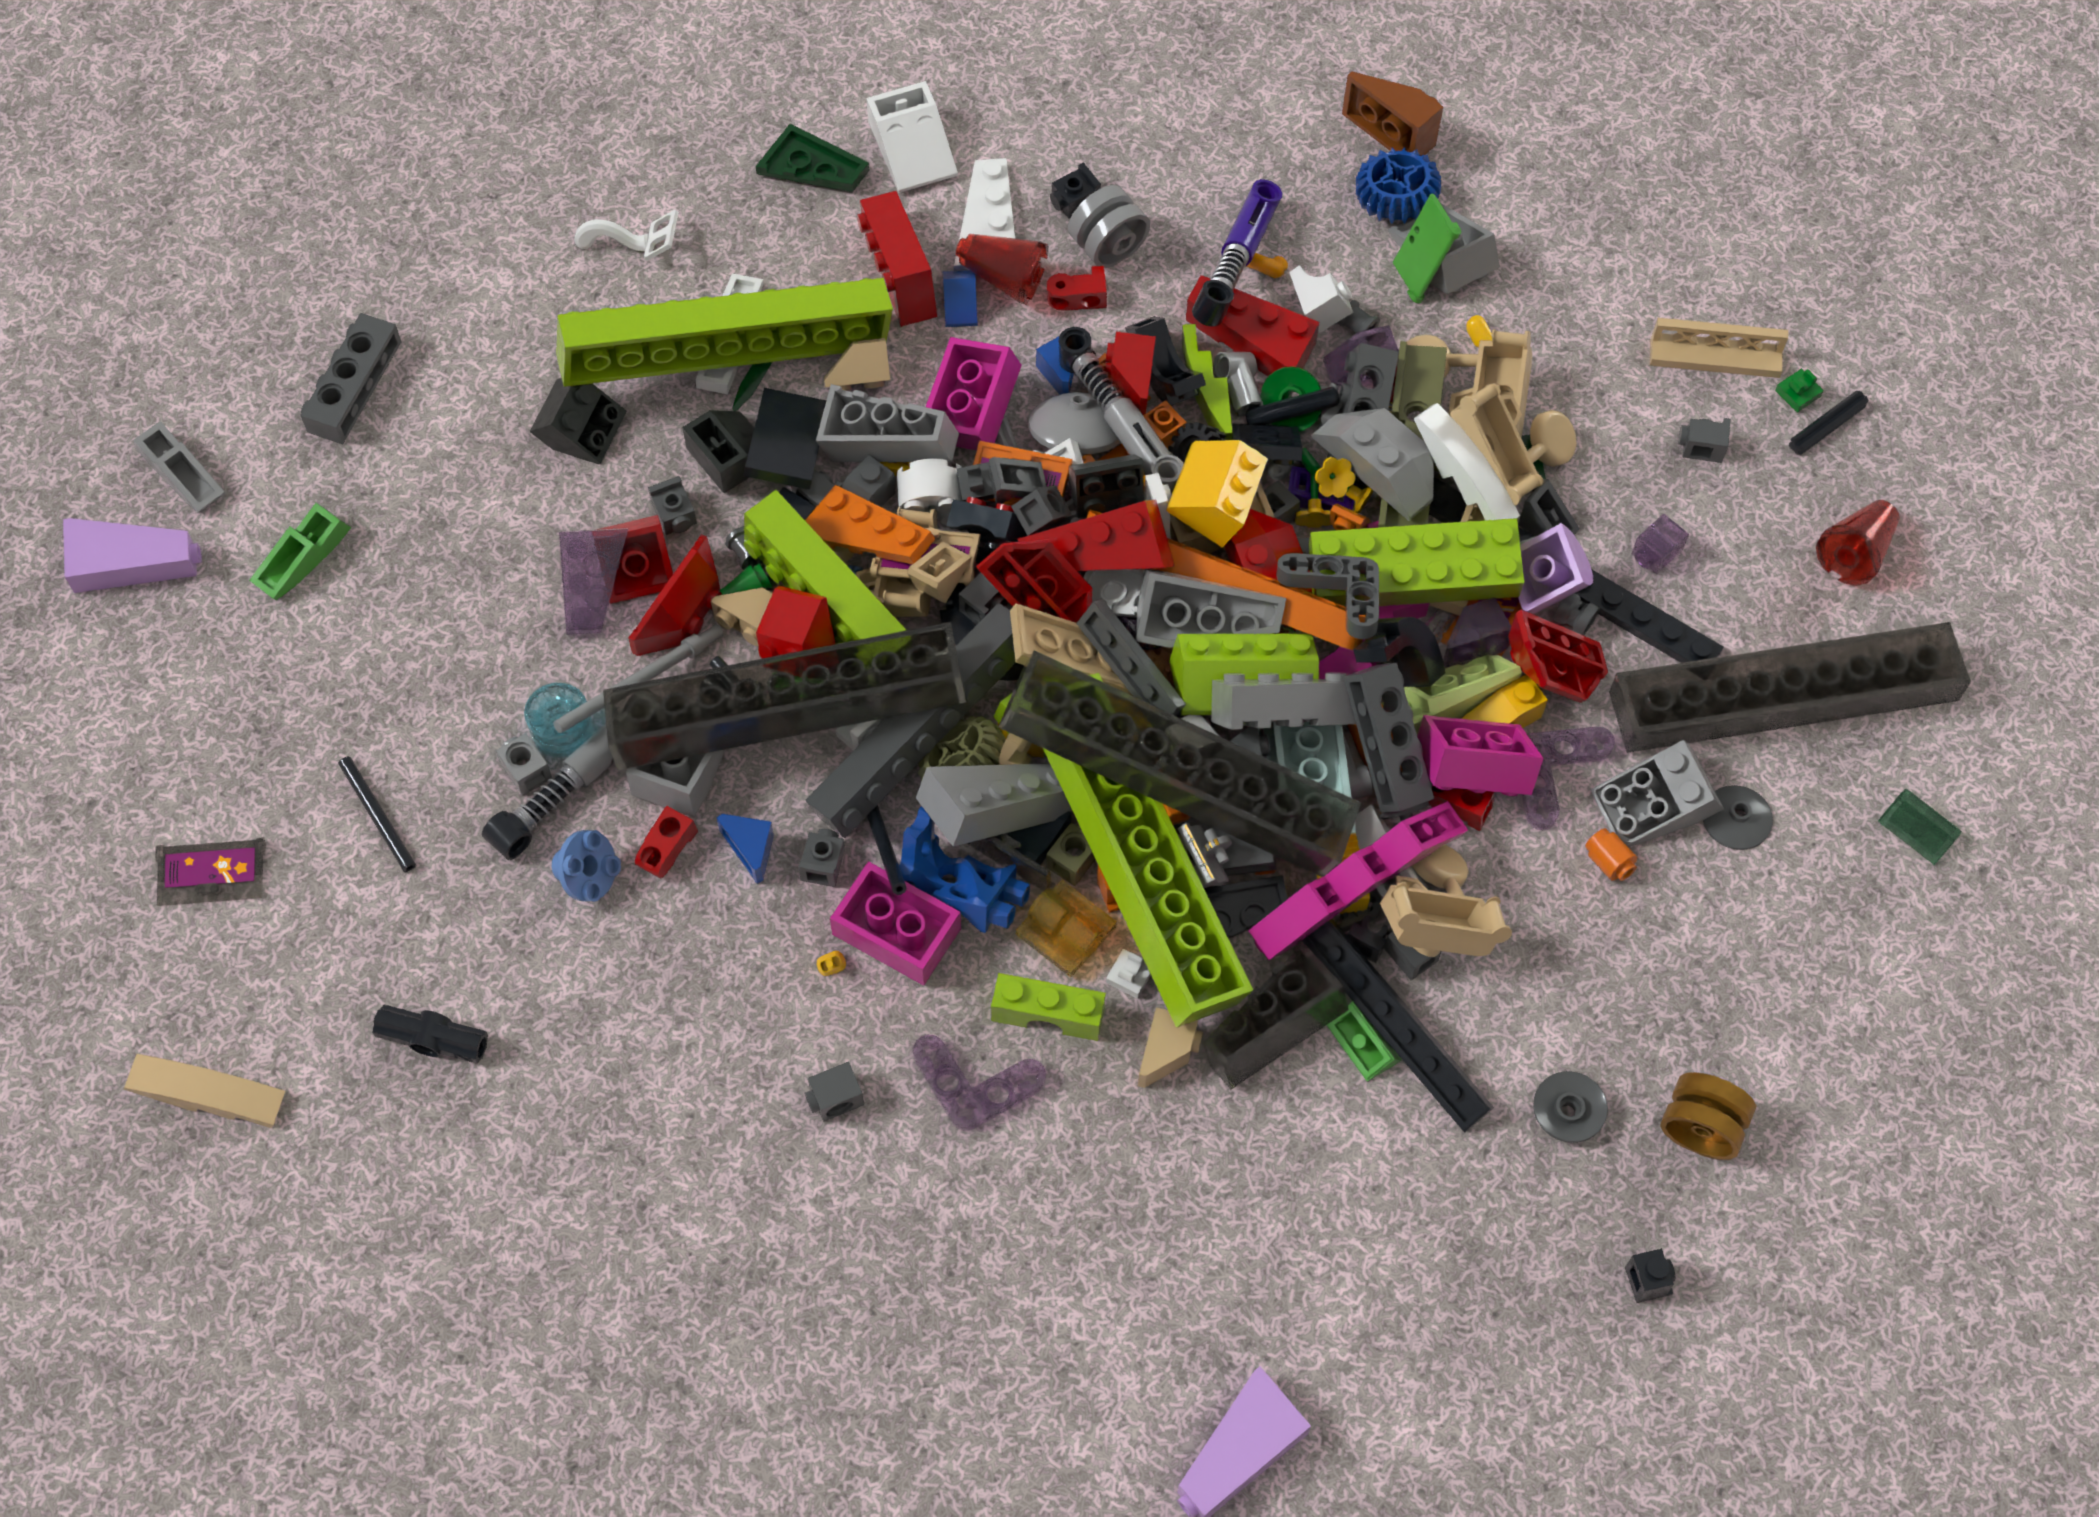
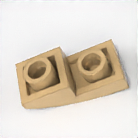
(1015, 751)

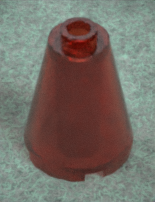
(1005, 263)
(1859, 542)

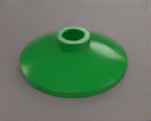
(1281, 386)

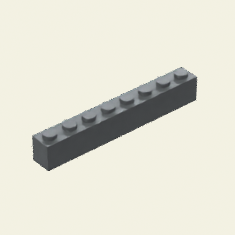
(906, 739)

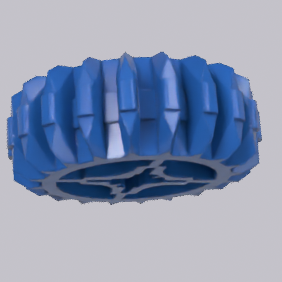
(1397, 184)

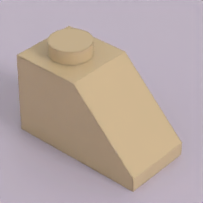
(1167, 1047)

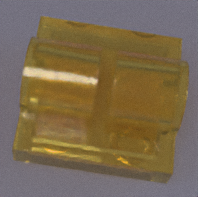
(1065, 927)

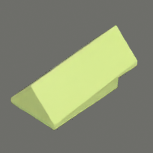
(1461, 688)

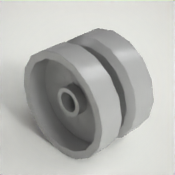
(1109, 226)

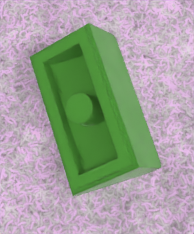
(1363, 1043)

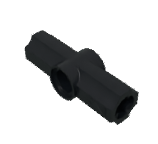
(430, 1033)

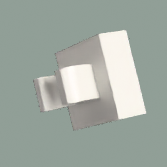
(1129, 974)

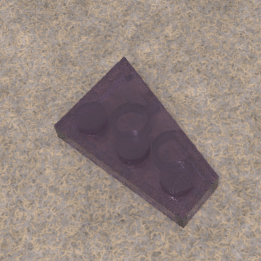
(588, 576)

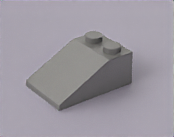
(1468, 258)
(676, 782)

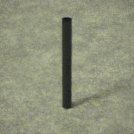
(377, 814)
(886, 852)

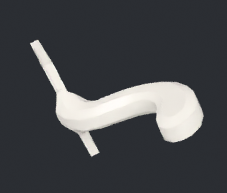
(592, 229)

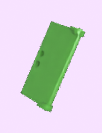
(1425, 248)

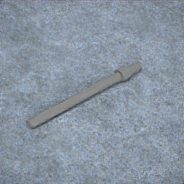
(689, 648)

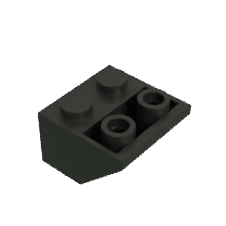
(578, 421)
(720, 445)
(1106, 484)

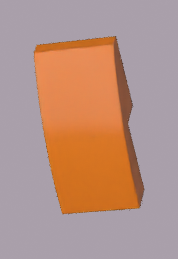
(1345, 519)

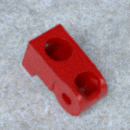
(1078, 291)
(1467, 804)
(665, 842)

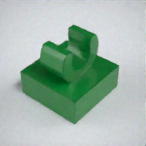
(1799, 389)

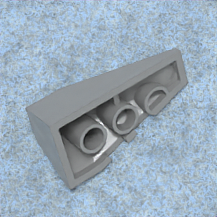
(1190, 605)

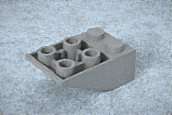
(1658, 796)

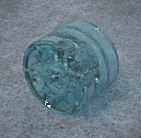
(548, 705)

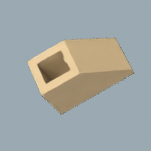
(861, 363)
(742, 611)

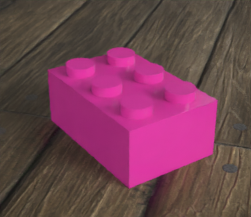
(975, 388)
(1479, 755)
(898, 930)

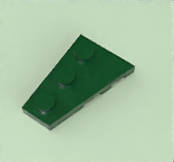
(812, 161)

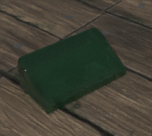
(1920, 826)

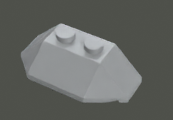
(1382, 456)

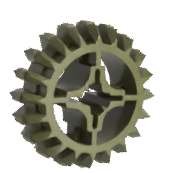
(966, 744)

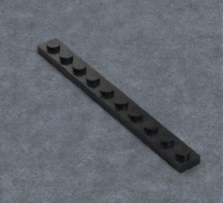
(1615, 602)

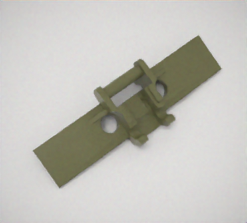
(1416, 388)

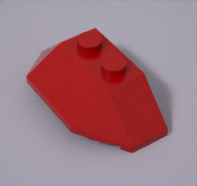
(1262, 543)
(1038, 578)
(680, 604)
(1556, 656)

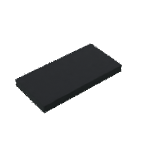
(785, 439)

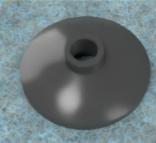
(1735, 830)
(1575, 1091)

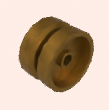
(1708, 1115)

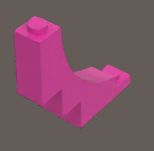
(1356, 877)

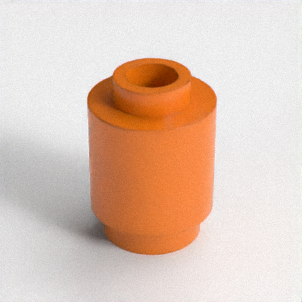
(1611, 855)

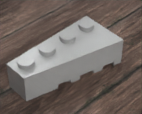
(990, 799)

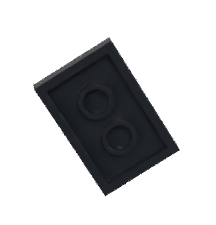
(1271, 441)

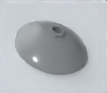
(1073, 417)

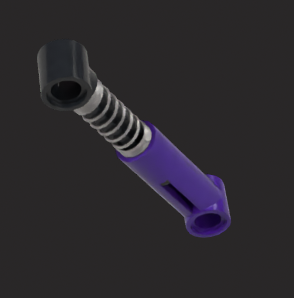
(1237, 252)

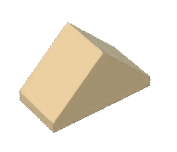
(939, 571)

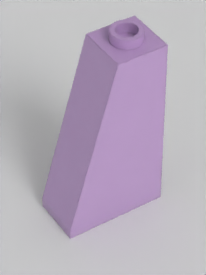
(124, 554)
(1245, 1444)

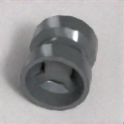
(1576, 613)

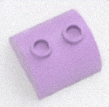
(1552, 569)

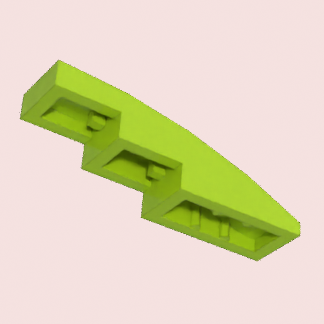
(1213, 397)

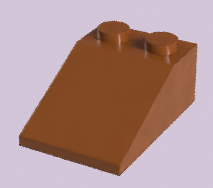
(1392, 113)

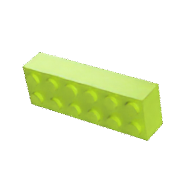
(1431, 560)
(808, 564)

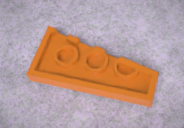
(863, 526)

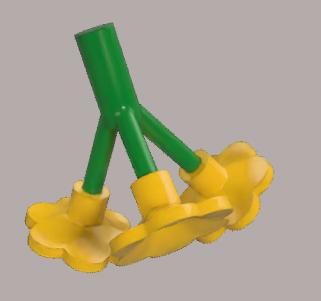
(1334, 479)

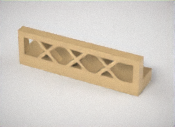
(1716, 351)

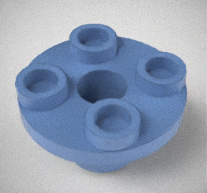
(586, 865)

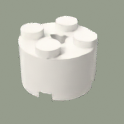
(929, 486)

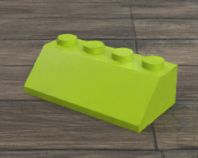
(1207, 657)

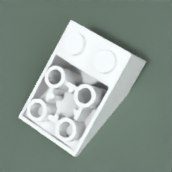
(911, 136)

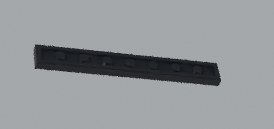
(1399, 1025)

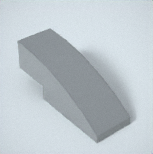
(178, 467)

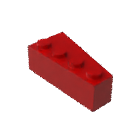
(898, 257)
(1266, 330)
(1114, 540)

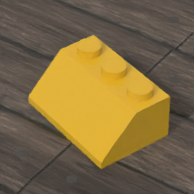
(1217, 488)

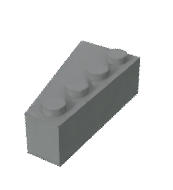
(885, 430)
(1284, 701)

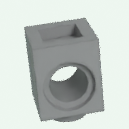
(525, 776)

